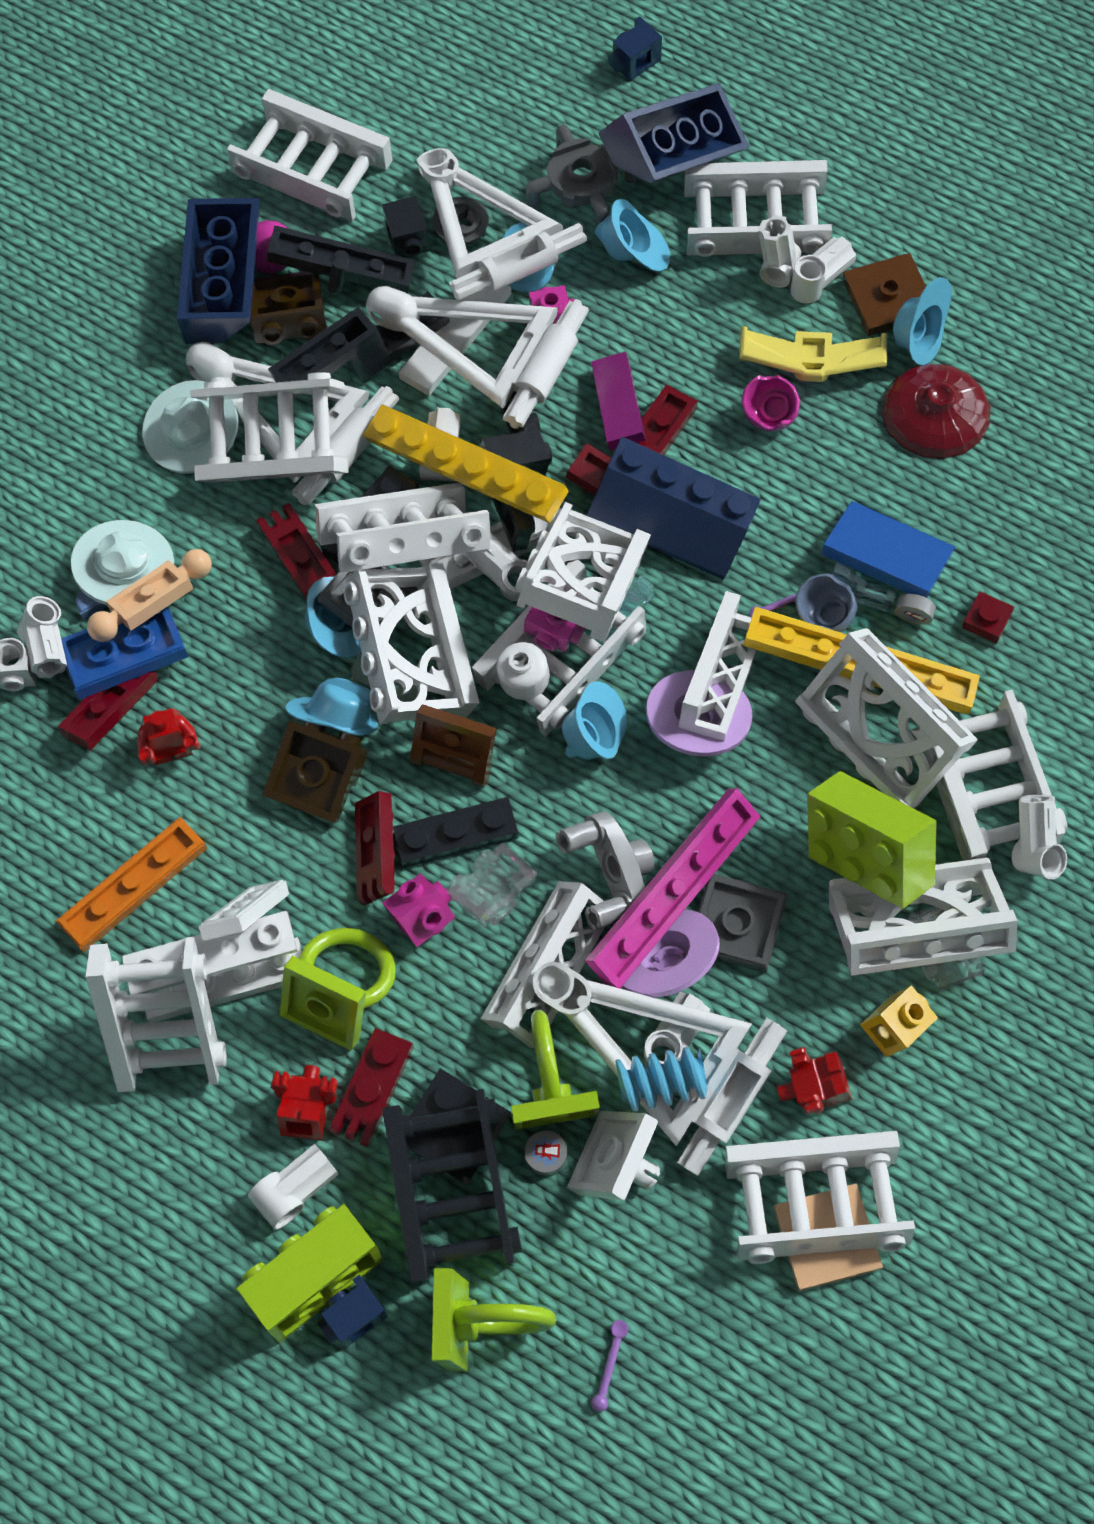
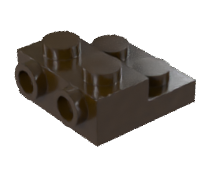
(287, 307)
(315, 770)

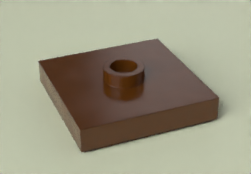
(882, 289)

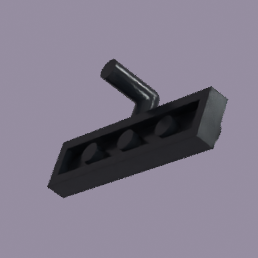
(339, 260)

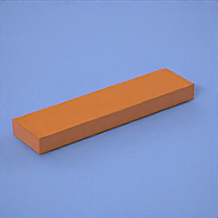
(131, 884)

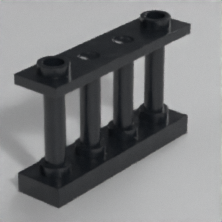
(416, 1213)

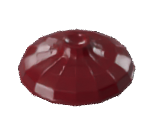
(936, 411)

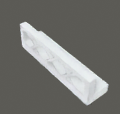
(706, 675)
(543, 946)

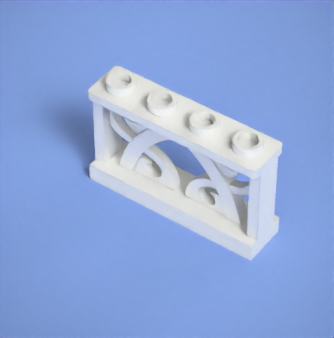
(578, 602)
(442, 627)
(849, 730)
(955, 935)

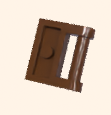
(453, 744)

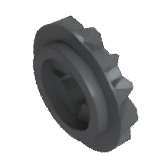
(476, 219)

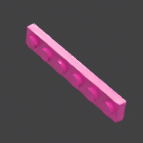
(672, 889)

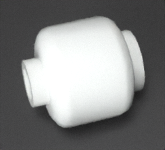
(523, 671)

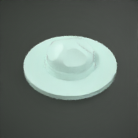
(179, 428)
(116, 557)

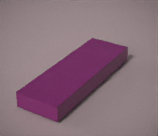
(618, 399)

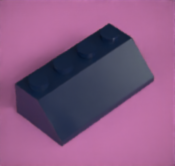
(674, 135)
(217, 268)
(679, 506)

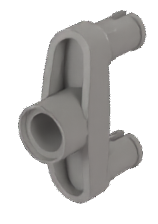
(620, 861)

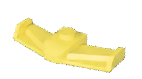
(812, 353)

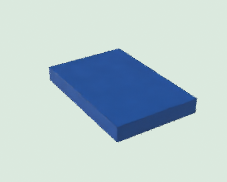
(887, 550)
(130, 654)

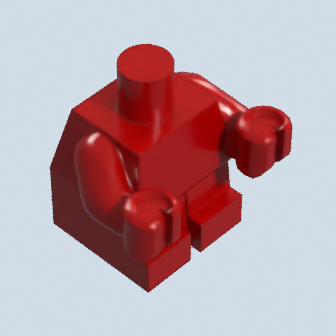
(165, 736)
(815, 1081)
(303, 1102)

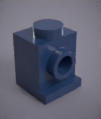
(636, 50)
(351, 1314)

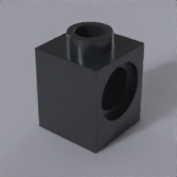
(406, 227)

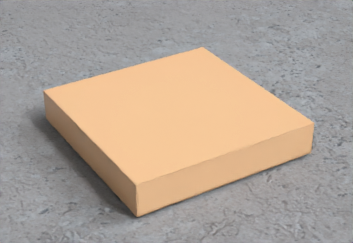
(828, 1267)

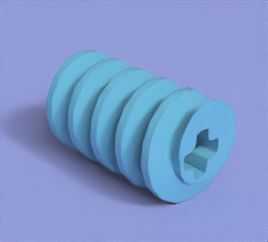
(662, 1078)

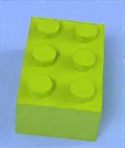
(871, 839)
(309, 1272)

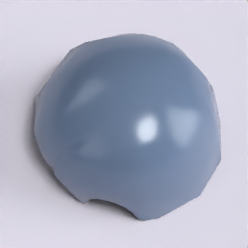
(826, 602)

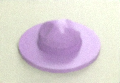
(664, 714)
(678, 957)

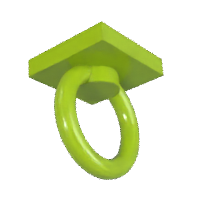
(327, 1002)
(554, 1100)
(461, 1320)

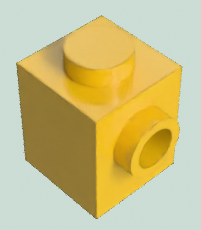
(899, 1021)

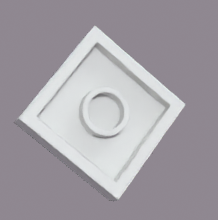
(615, 1156)

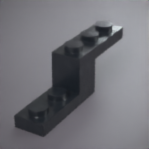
(352, 342)
(527, 449)

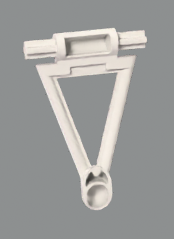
(507, 258)
(532, 363)
(346, 418)
(730, 1074)

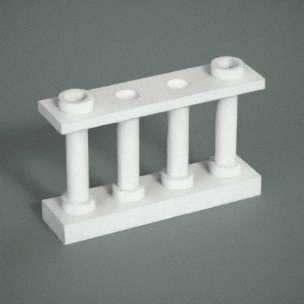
(317, 126)
(754, 179)
(288, 461)
(401, 527)
(553, 712)
(963, 805)
(236, 963)
(121, 1034)
(834, 1157)

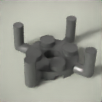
(573, 188)

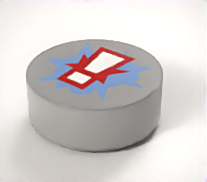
(915, 609)
(546, 1153)

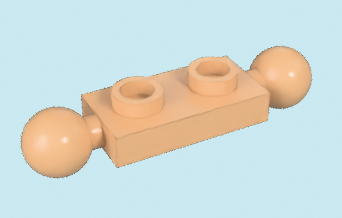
(149, 595)

